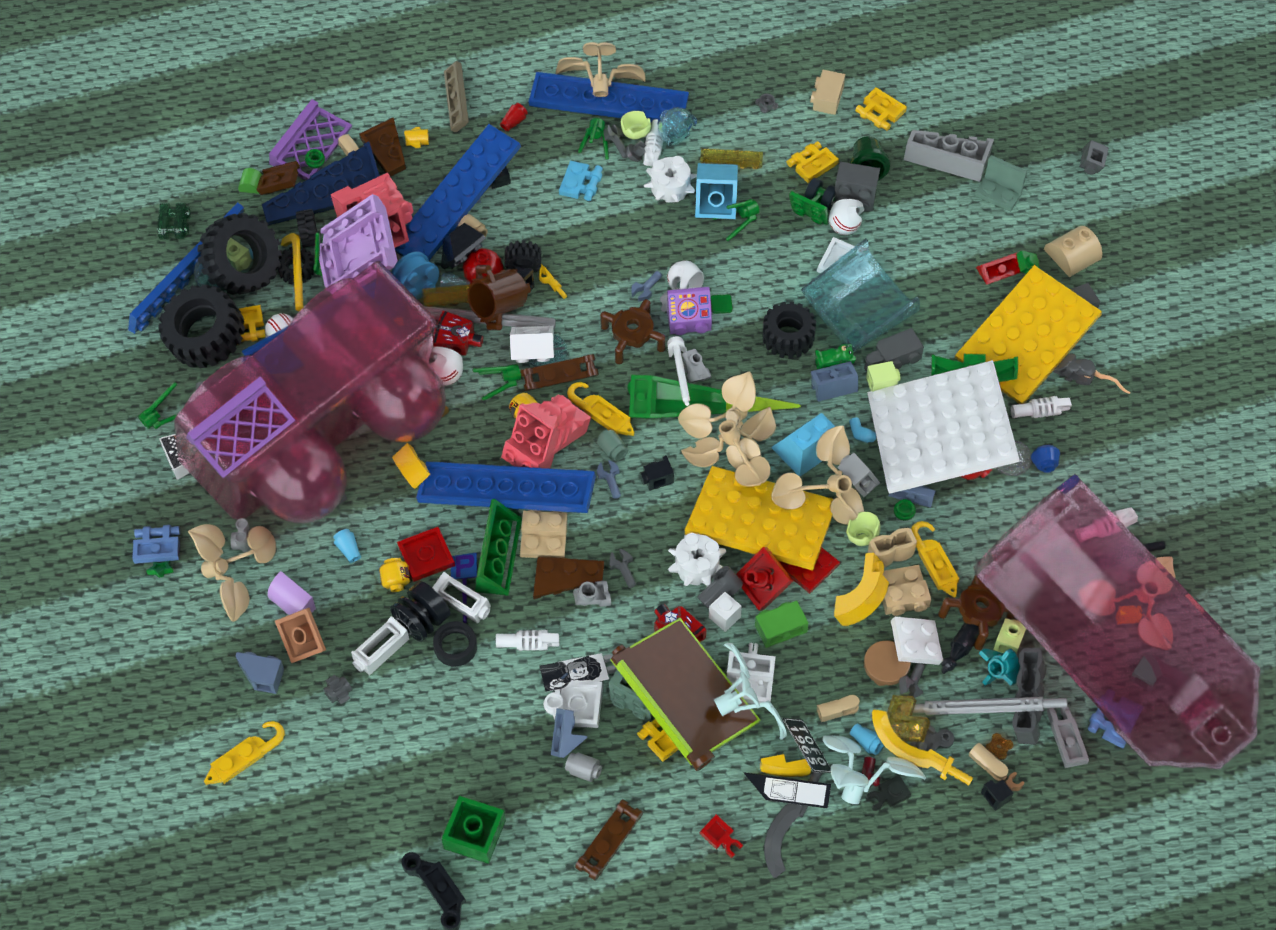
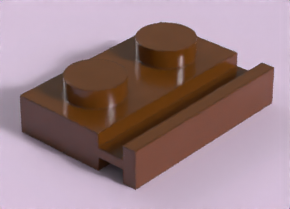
(278, 178)

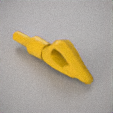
(549, 279)

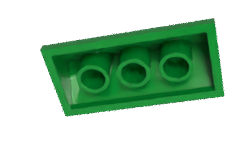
(495, 550)

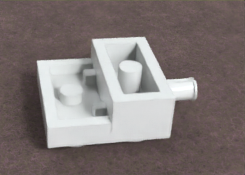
(760, 671)

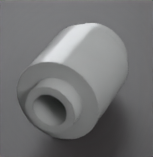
(583, 766)

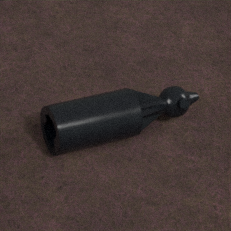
(961, 645)

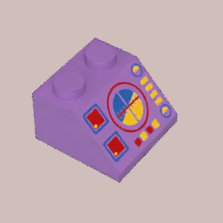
(689, 310)

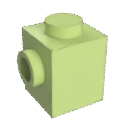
(238, 255)
(882, 376)
(1010, 636)

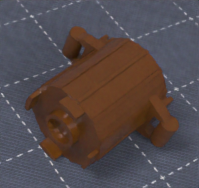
(496, 294)

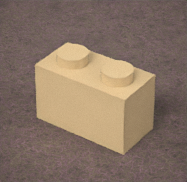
(828, 92)

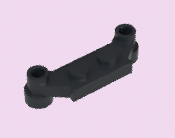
(440, 887)

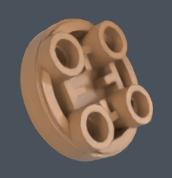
(883, 665)

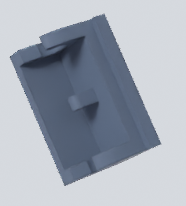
(834, 381)

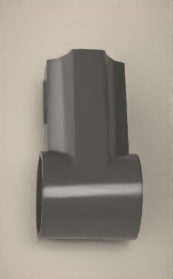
(724, 581)

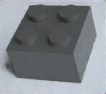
(857, 183)

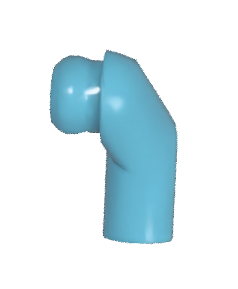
(861, 433)

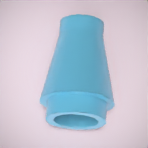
(347, 545)
(867, 739)

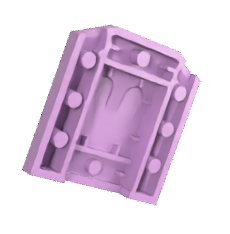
(356, 241)

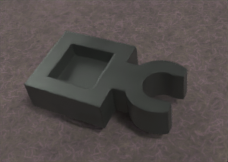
(891, 791)

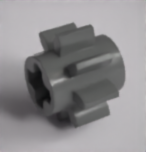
(337, 689)

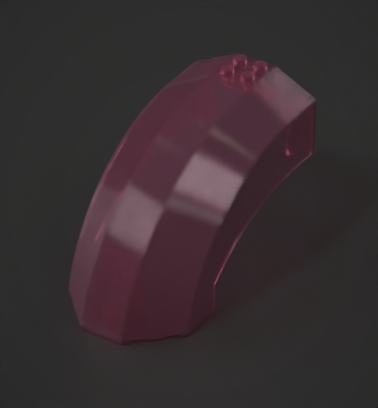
(1106, 604)

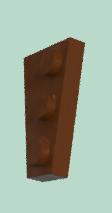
(385, 146)
(564, 574)

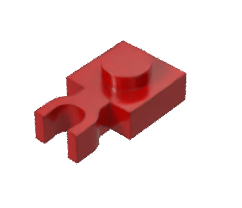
(718, 834)

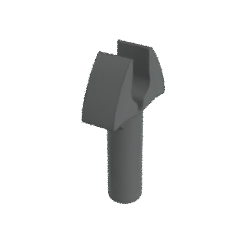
(615, 134)
(623, 567)
(912, 683)

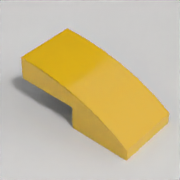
(411, 466)
(778, 767)

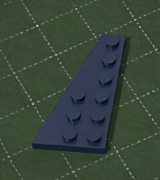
(317, 190)

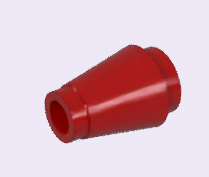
(514, 116)

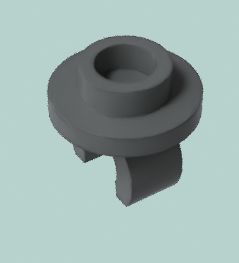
(635, 151)

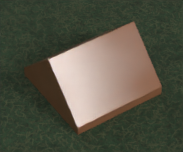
(300, 635)

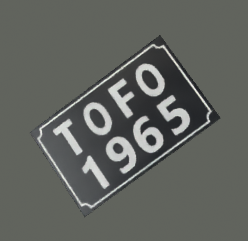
(807, 745)

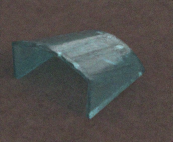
(858, 298)

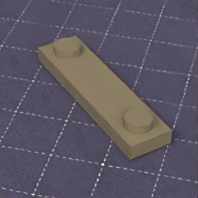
(456, 96)

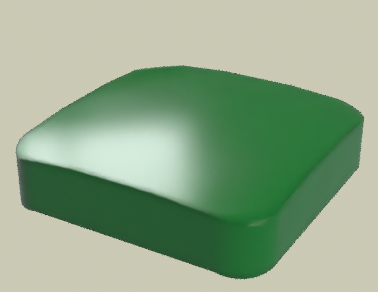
(721, 304)

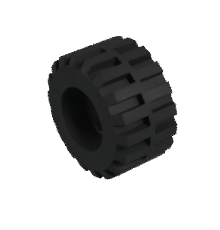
(789, 343)

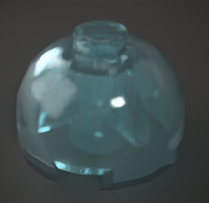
(675, 124)

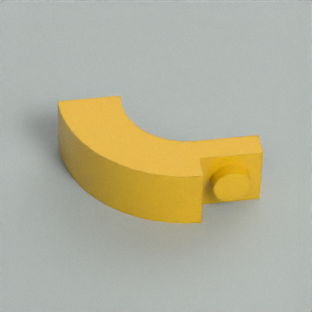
(866, 596)

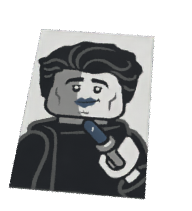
(573, 672)

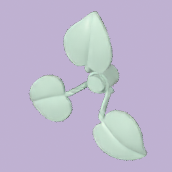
(729, 701)
(856, 782)

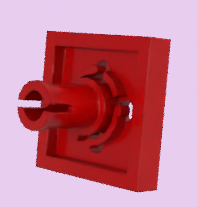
(757, 578)

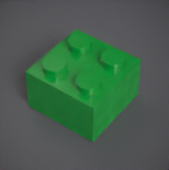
(473, 829)

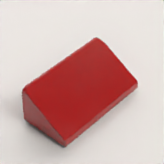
(999, 269)

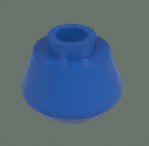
(1046, 458)

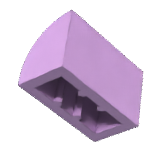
(289, 595)

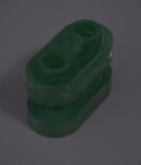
(180, 225)

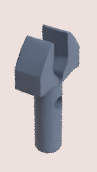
(636, 287)
(610, 478)

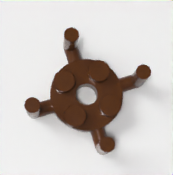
(632, 337)
(974, 614)

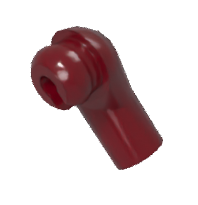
(868, 770)

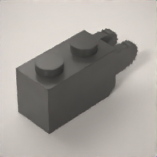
(899, 348)

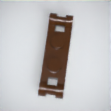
(559, 372)
(609, 840)

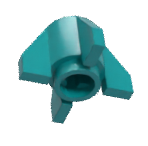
(1001, 665)

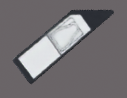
(791, 790)

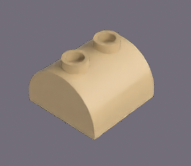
(1075, 250)

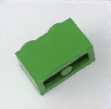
(781, 623)

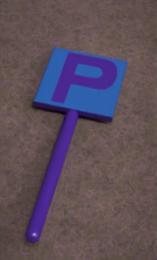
(464, 568)

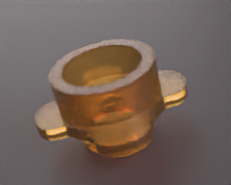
(1000, 753)

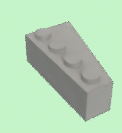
(949, 153)

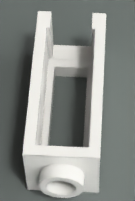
(478, 611)
(370, 664)

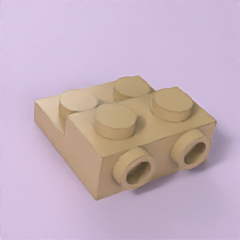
(543, 534)
(905, 591)

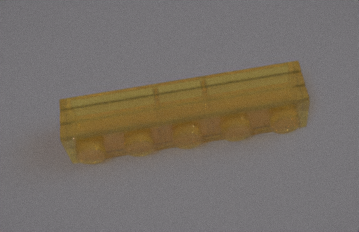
(743, 159)
(445, 295)

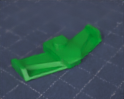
(1005, 369)

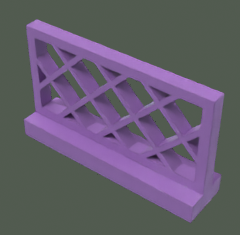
(298, 130)
(224, 416)

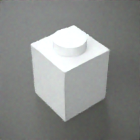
(725, 611)

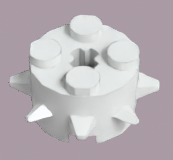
(670, 179)
(696, 559)

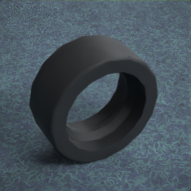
(455, 659)

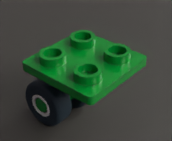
(810, 202)

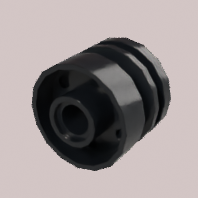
(420, 610)

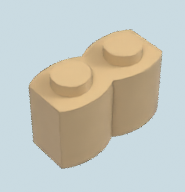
(894, 547)

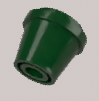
(869, 153)

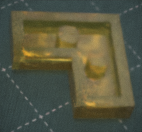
(905, 725)

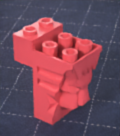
(398, 209)
(544, 431)

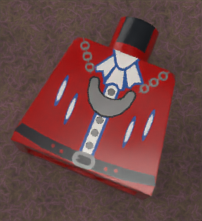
(456, 333)
(666, 617)

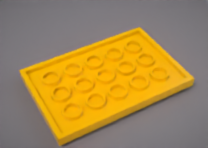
(1036, 323)
(750, 519)

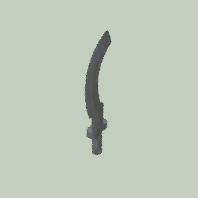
(777, 830)

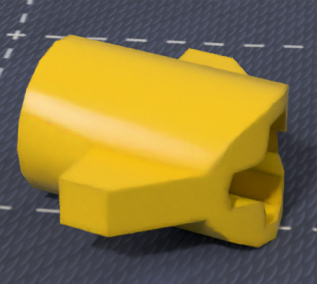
(416, 137)

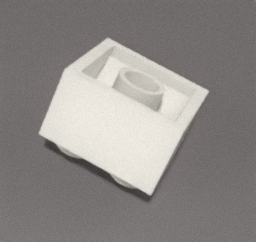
(532, 343)

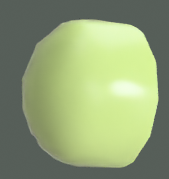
(635, 125)
(864, 523)

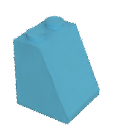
(715, 190)
(799, 447)

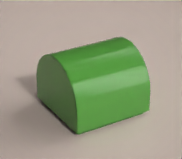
(249, 180)

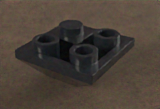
(459, 245)

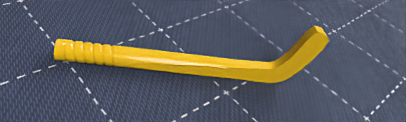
(298, 289)

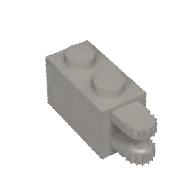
(859, 473)

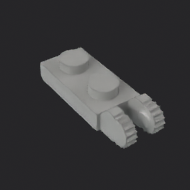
(1068, 738)

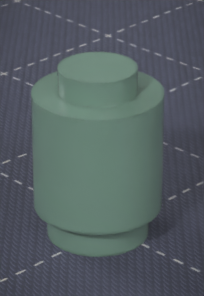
(612, 445)

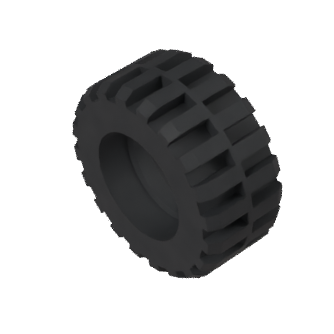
(264, 251)
(190, 307)

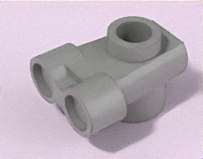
(694, 367)
(239, 538)
(592, 594)

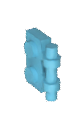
(574, 180)

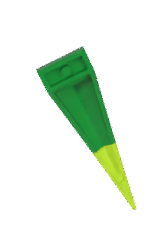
(661, 398)

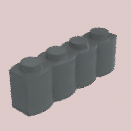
(1029, 685)

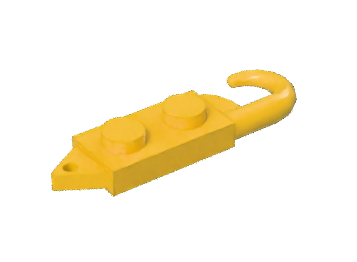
(601, 411)
(936, 561)
(243, 755)

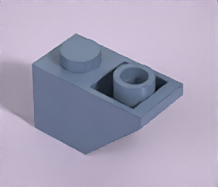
(261, 672)

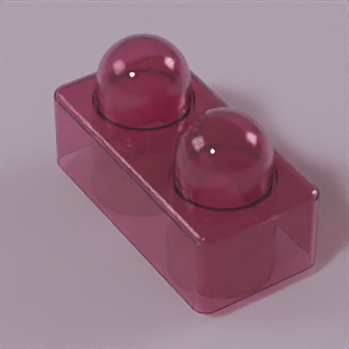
(342, 363)

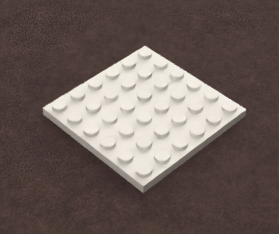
(942, 427)

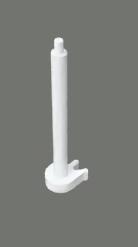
(675, 346)

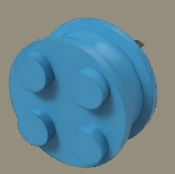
(416, 272)

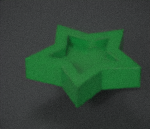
(160, 569)

